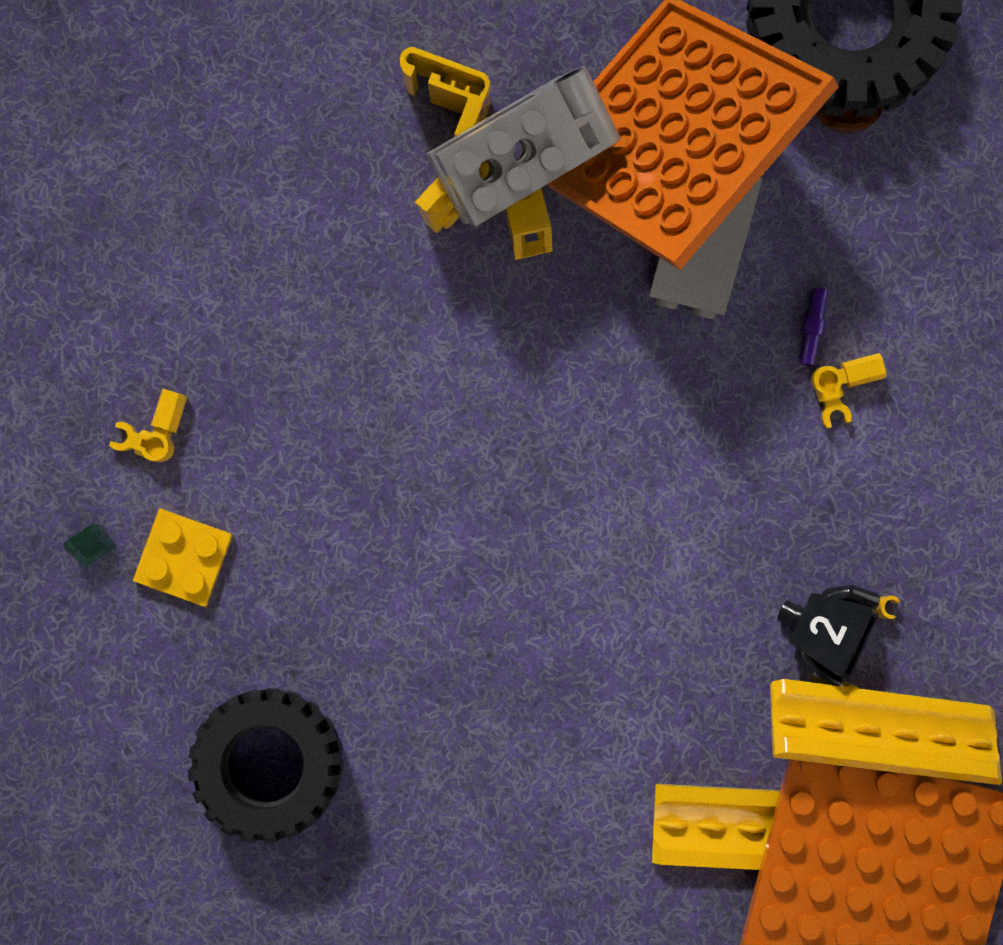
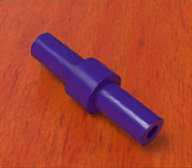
(814, 327)

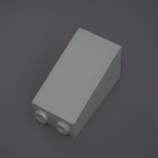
(711, 271)

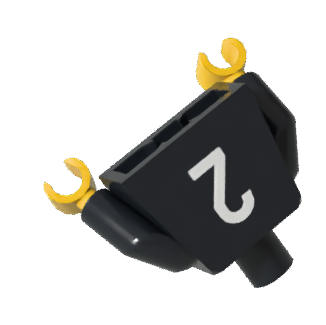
(833, 630)

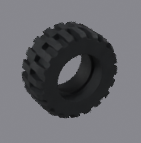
(213, 775)

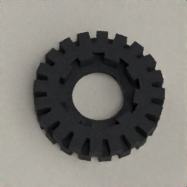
(867, 77)

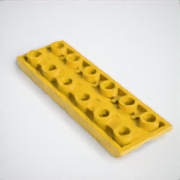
(884, 731)
(711, 825)

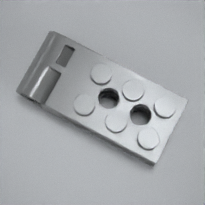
(557, 130)

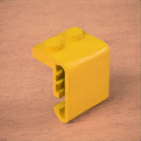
(449, 85)

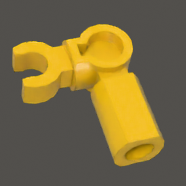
(828, 383)
(157, 444)

